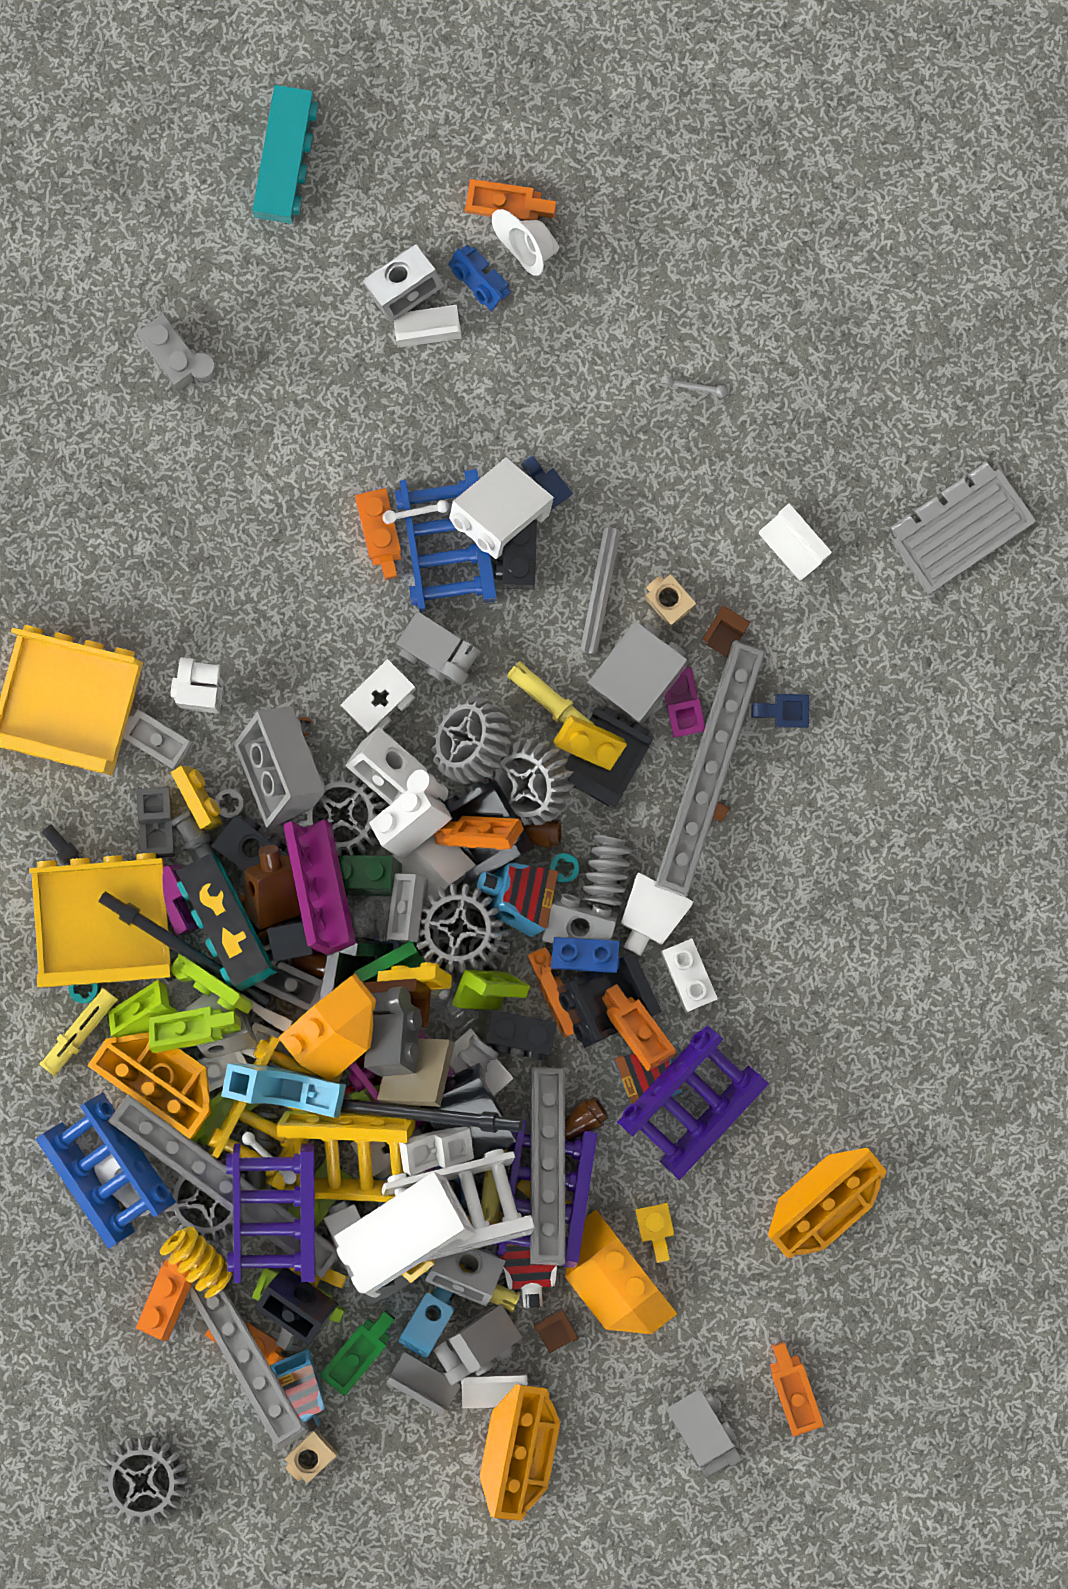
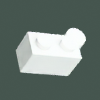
(198, 686)
(413, 815)

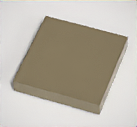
(428, 1082)

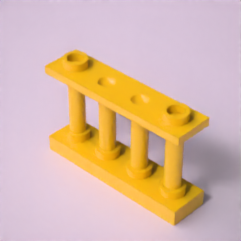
(349, 1126)
(219, 1138)

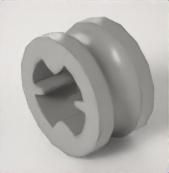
(234, 795)

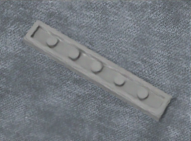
(547, 1166)
(249, 1366)

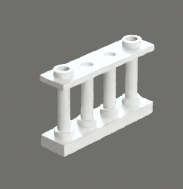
(512, 1223)

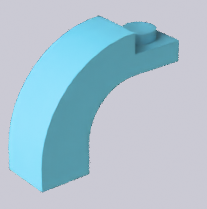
(283, 1087)

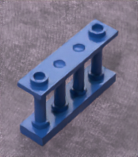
(481, 584)
(81, 1180)

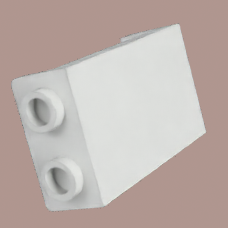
(402, 1233)

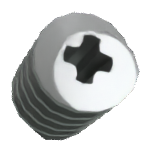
(607, 870)

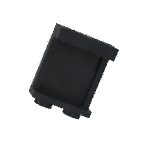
(599, 782)
(487, 801)
(345, 962)
(585, 1004)
(470, 1094)

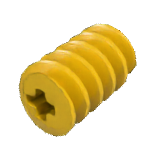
(199, 1259)

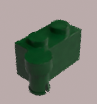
(369, 874)

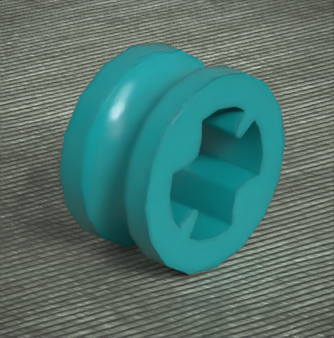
(568, 859)
(79, 997)

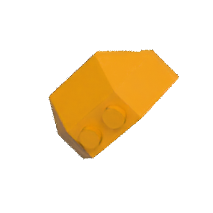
(333, 1030)
(163, 1081)
(826, 1202)
(615, 1283)
(519, 1451)

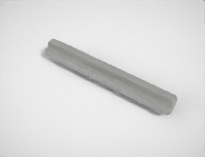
(600, 590)

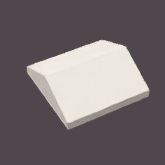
(439, 864)

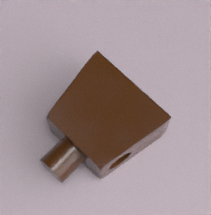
(270, 889)

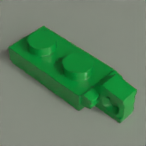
(358, 1353)

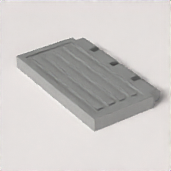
(962, 530)

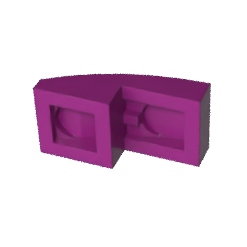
(684, 706)
(177, 909)

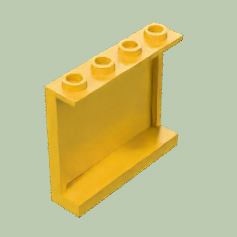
(67, 699)
(85, 940)

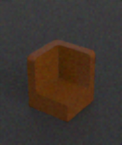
(724, 630)
(555, 1330)

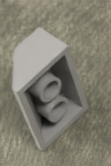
(279, 765)

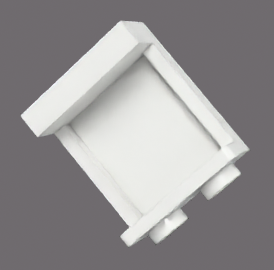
(499, 507)

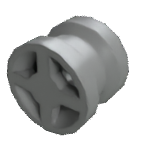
(477, 1053)

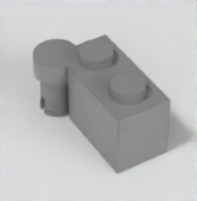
(174, 355)
(437, 649)
(477, 1345)
(704, 1433)

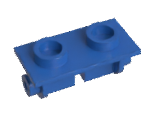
(469, 266)
(585, 954)

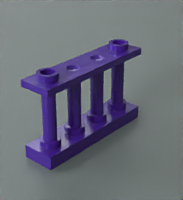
(719, 1116)
(576, 1182)
(301, 1196)

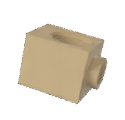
(672, 614)
(320, 1446)

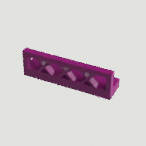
(319, 886)

